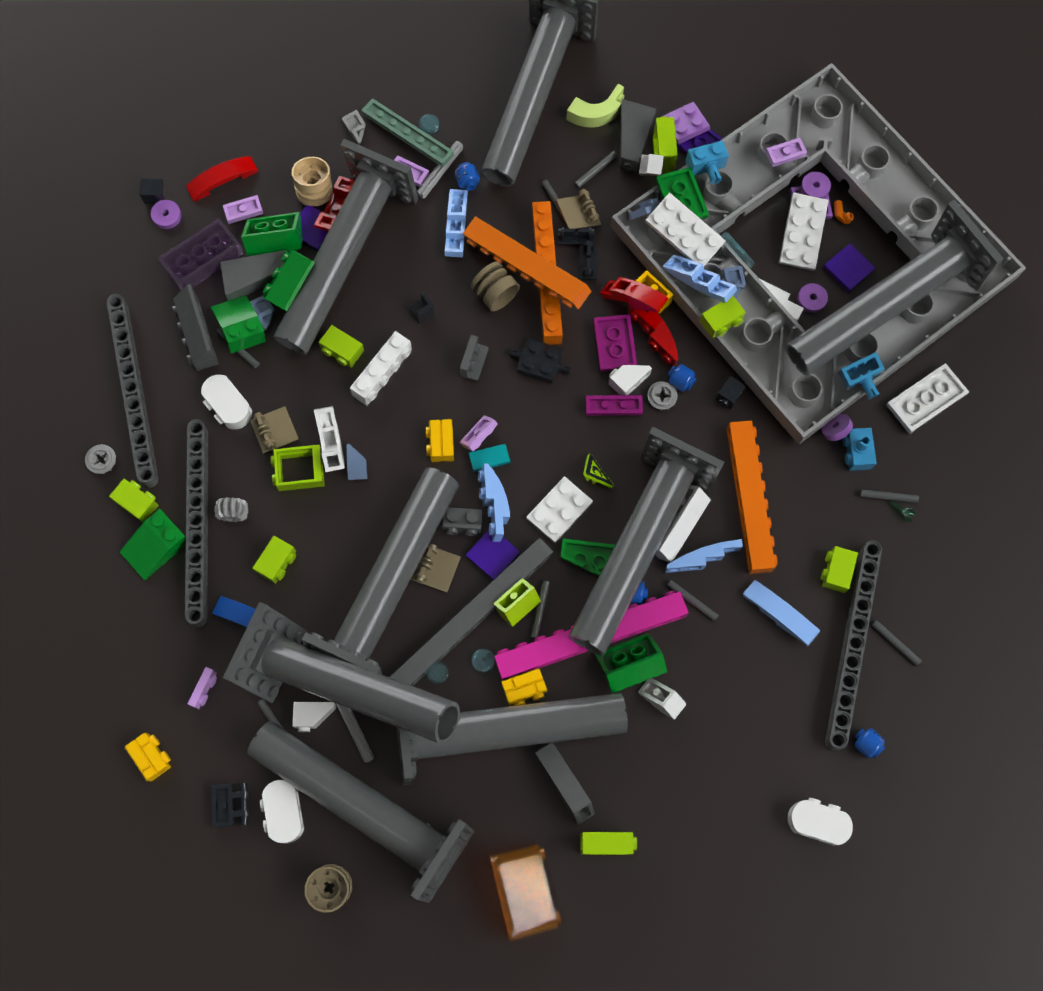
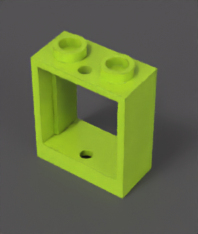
(665, 142)
(294, 452)
(607, 843)

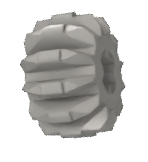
(231, 509)

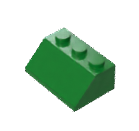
(272, 234)
(288, 279)
(631, 662)

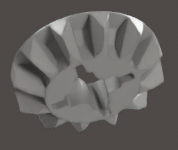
(668, 391)
(101, 450)

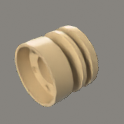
(312, 181)

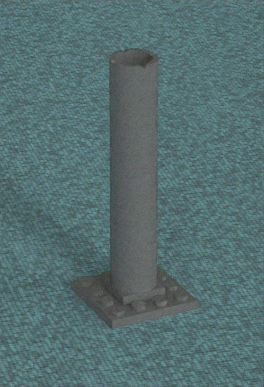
(556, 24)
(375, 181)
(957, 250)
(675, 471)
(390, 573)
(274, 655)
(518, 727)
(362, 807)

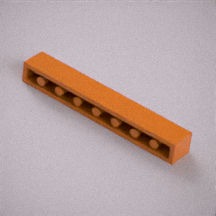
(545, 248)
(526, 262)
(750, 497)

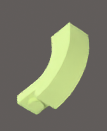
(596, 115)

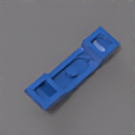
(233, 611)

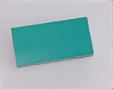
(493, 456)

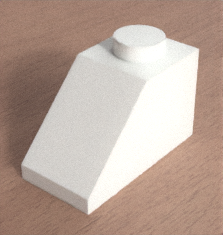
(628, 378)
(662, 698)
(311, 714)

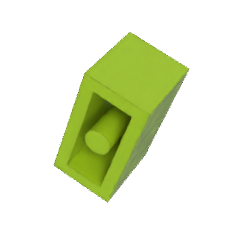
(722, 317)
(341, 346)
(134, 500)
(275, 560)
(839, 569)
(517, 602)

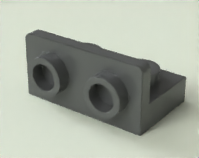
(473, 359)
(463, 521)

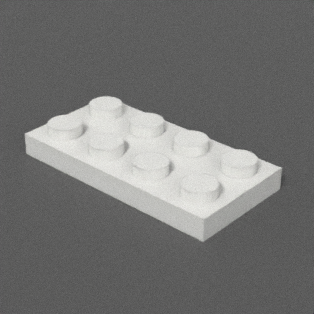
(684, 230)
(803, 231)
(927, 398)

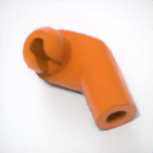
(839, 214)

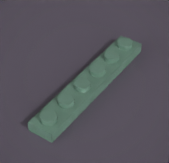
(408, 132)

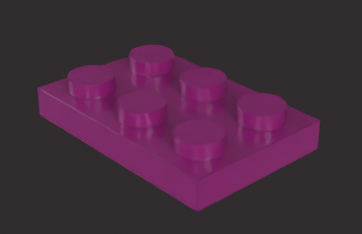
(614, 342)

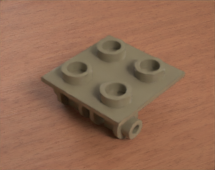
(579, 211)
(273, 429)
(436, 568)

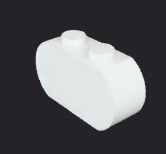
(226, 402)
(282, 812)
(820, 822)

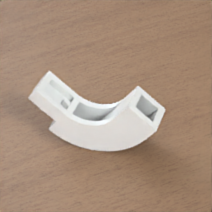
(330, 439)

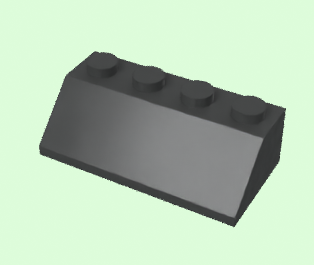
(194, 328)

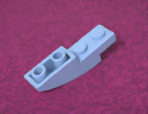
(494, 497)

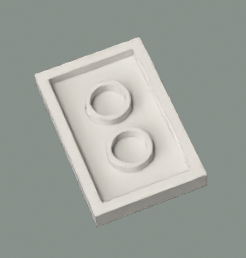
(559, 509)

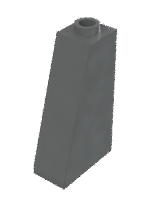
(634, 131)
(249, 273)
(565, 783)

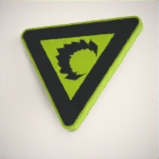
(595, 472)

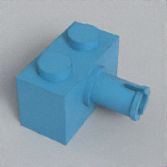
(708, 159)
(862, 373)
(860, 449)

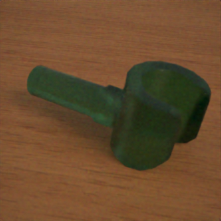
(906, 511)

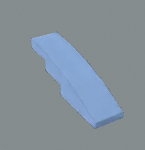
(456, 223)
(695, 276)
(697, 559)
(781, 612)

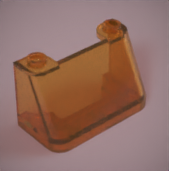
(524, 892)

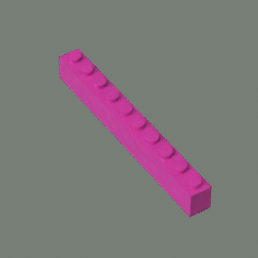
(559, 646)

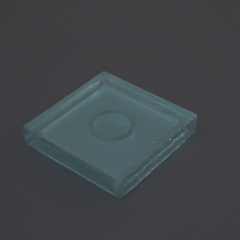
(738, 249)

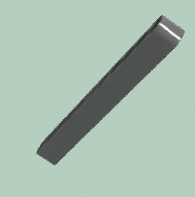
(136, 396)
(199, 530)
(472, 614)
(848, 651)

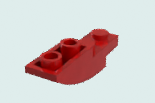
(635, 293)
(660, 336)

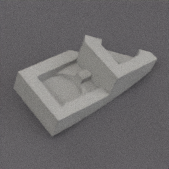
(354, 125)

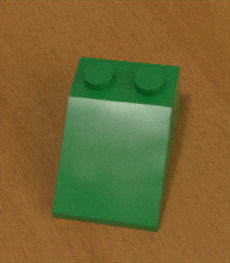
(239, 324)
(153, 544)

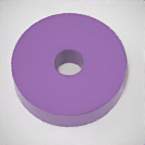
(818, 179)
(171, 219)
(815, 291)
(837, 427)

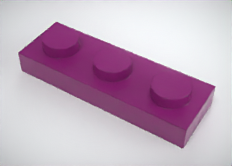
(614, 405)

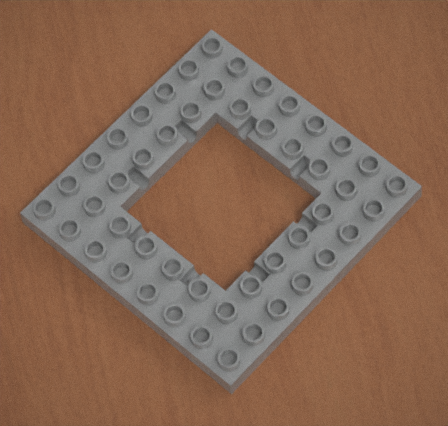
(889, 185)

